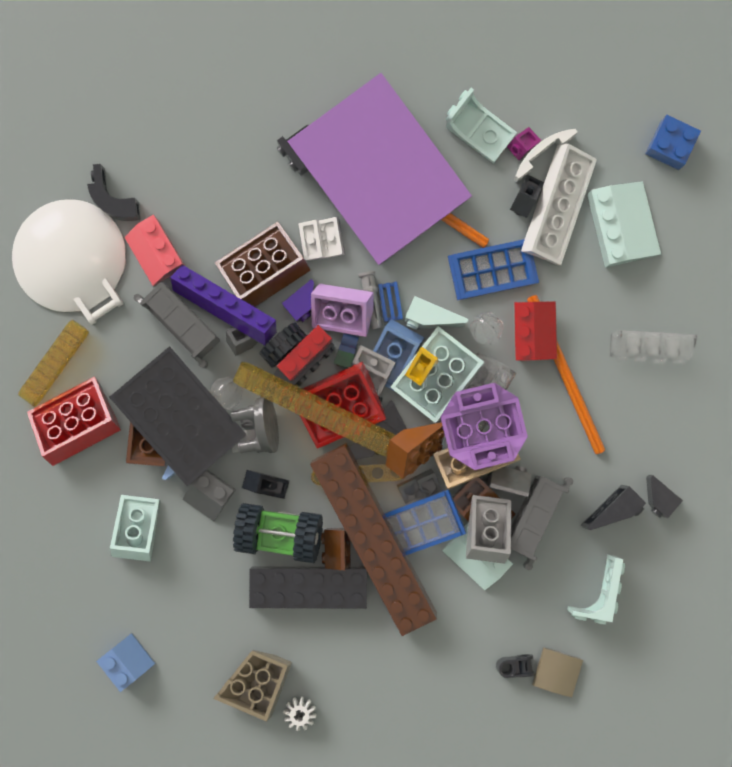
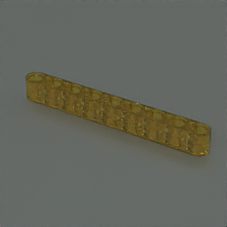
(313, 408)

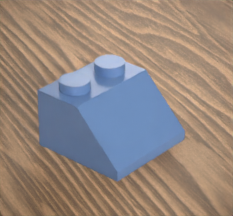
(125, 662)

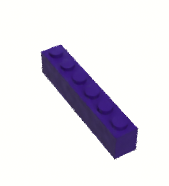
(223, 305)

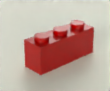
(304, 353)

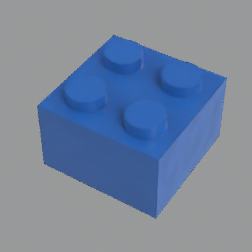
(673, 142)

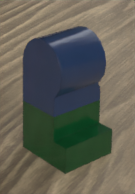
(346, 350)

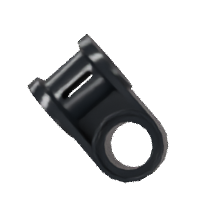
(519, 666)

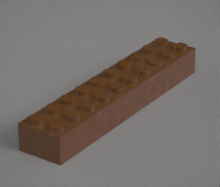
(374, 539)

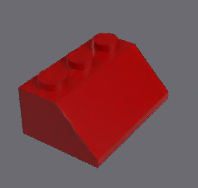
(535, 330)

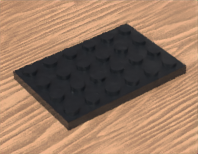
(177, 416)

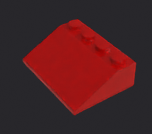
(349, 390)
(73, 421)

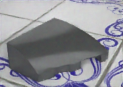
(419, 487)

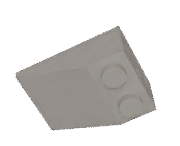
(489, 529)

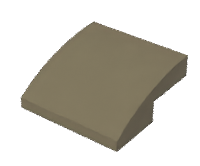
(557, 672)

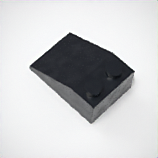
(617, 507)

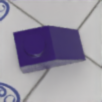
(300, 302)

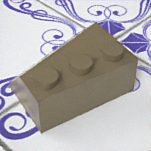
(256, 684)

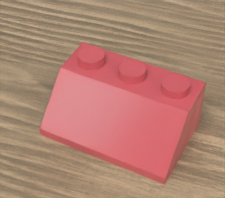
(154, 250)

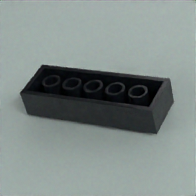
(307, 587)

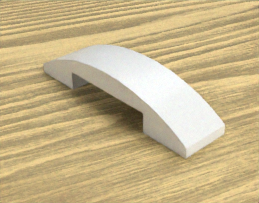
(559, 138)

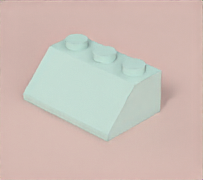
(482, 572)

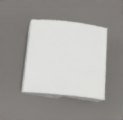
(321, 239)

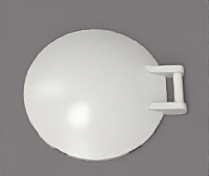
(70, 258)

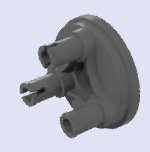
(264, 419)

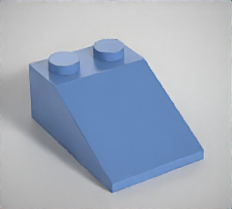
(398, 345)

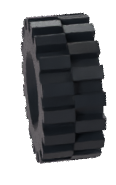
(282, 344)

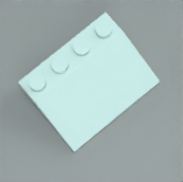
(623, 223)
(451, 374)

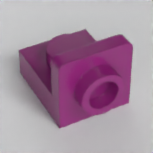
(523, 143)

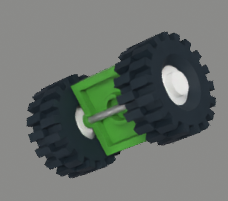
(277, 532)

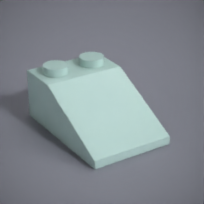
(430, 316)
(135, 528)

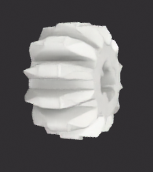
(296, 720)

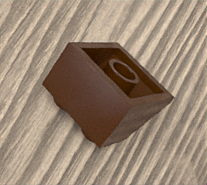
(337, 549)

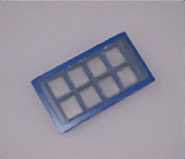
(492, 270)
(426, 522)

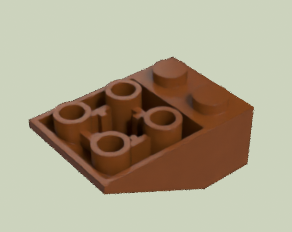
(413, 448)

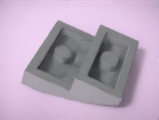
(377, 367)

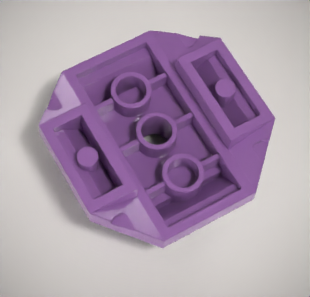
(505, 431)

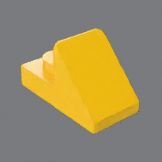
(421, 366)

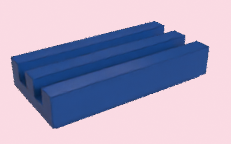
(387, 286)

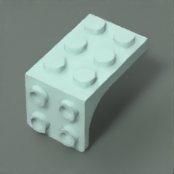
(479, 127)
(606, 605)

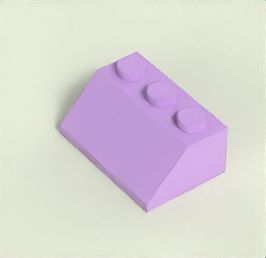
(342, 309)

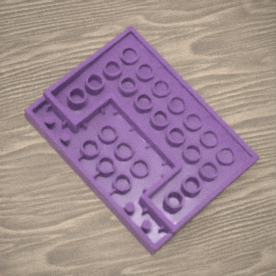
(379, 169)

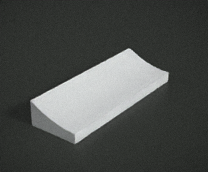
(559, 204)

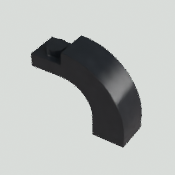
(120, 209)

